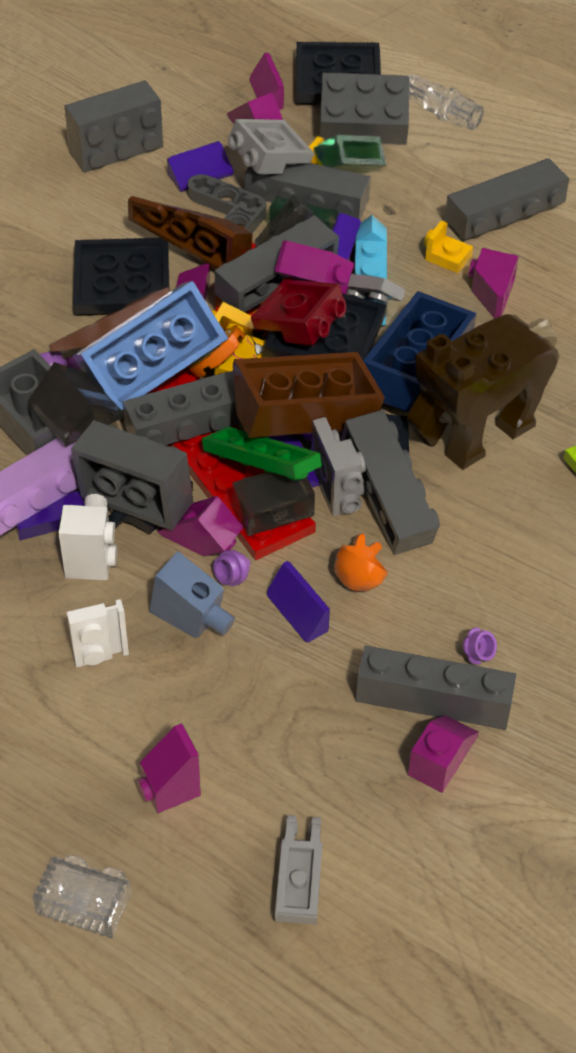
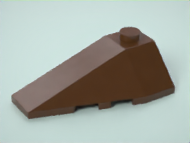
(196, 233)
(90, 333)

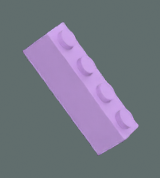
(35, 483)

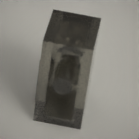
(272, 501)

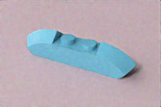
(371, 250)

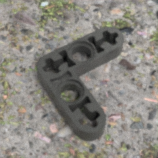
(244, 209)

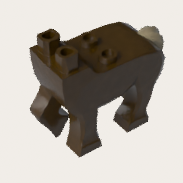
(477, 376)

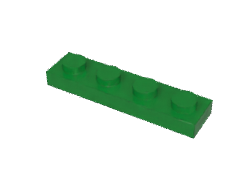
(262, 453)

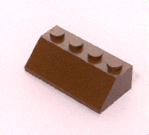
(290, 391)

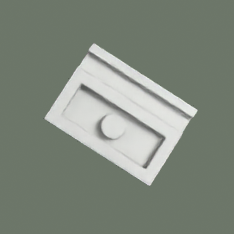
(97, 633)

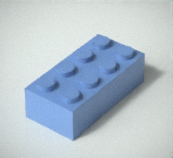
(152, 345)

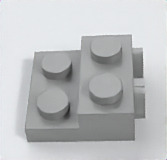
(268, 145)
(340, 469)

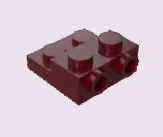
(301, 310)

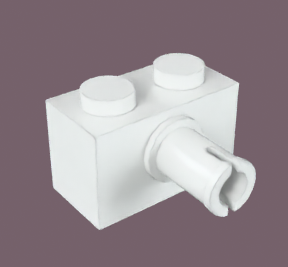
(87, 540)

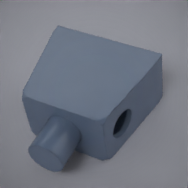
(189, 598)

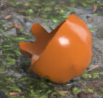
(358, 566)

